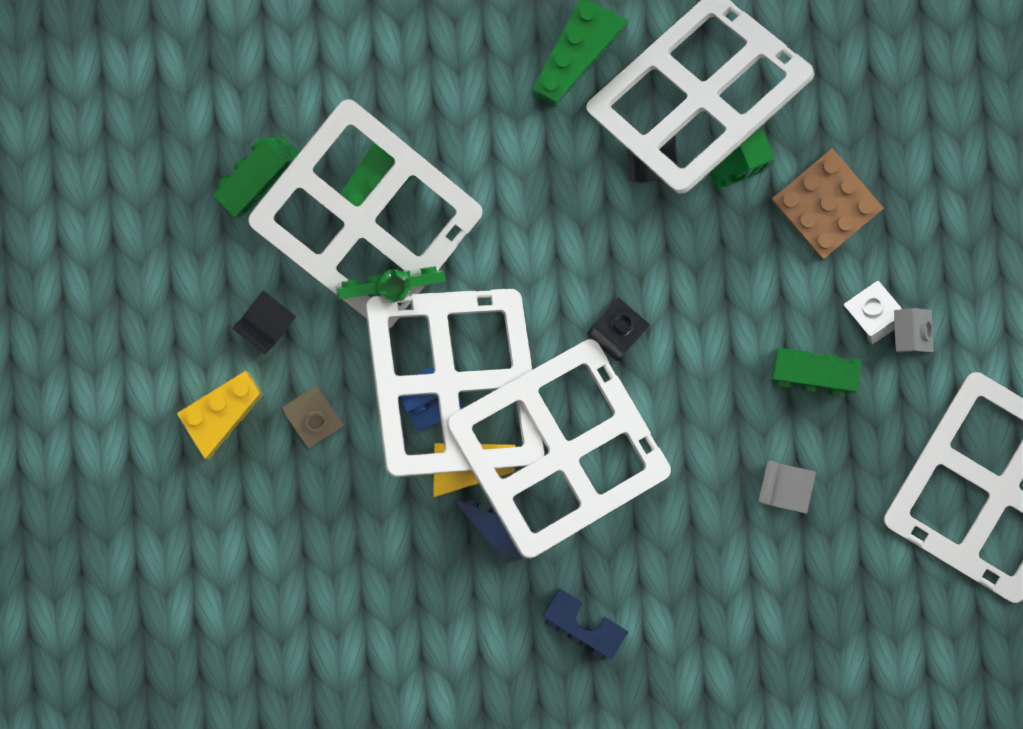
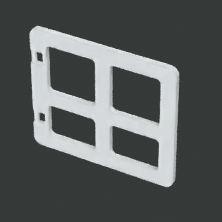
(700, 94)
(360, 220)
(445, 380)
(562, 454)
(1001, 489)

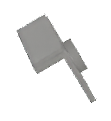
(913, 330)
(787, 487)

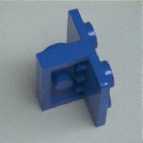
(424, 408)

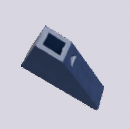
(490, 526)

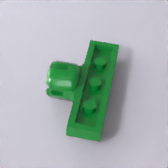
(391, 284)

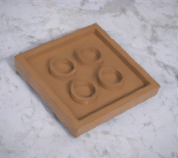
(827, 204)

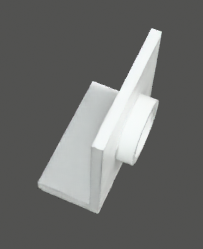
(874, 311)

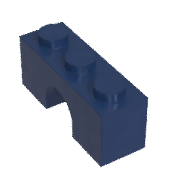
(603, 639)

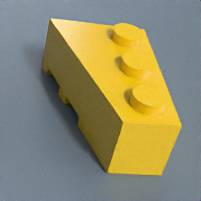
(219, 412)
(450, 482)

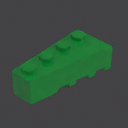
(578, 48)

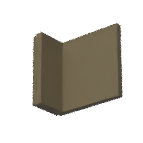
(312, 416)

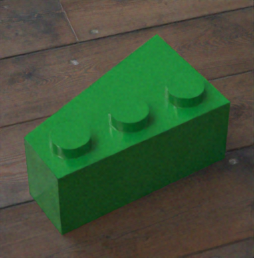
(745, 161)
(255, 175)
(368, 175)
(815, 372)

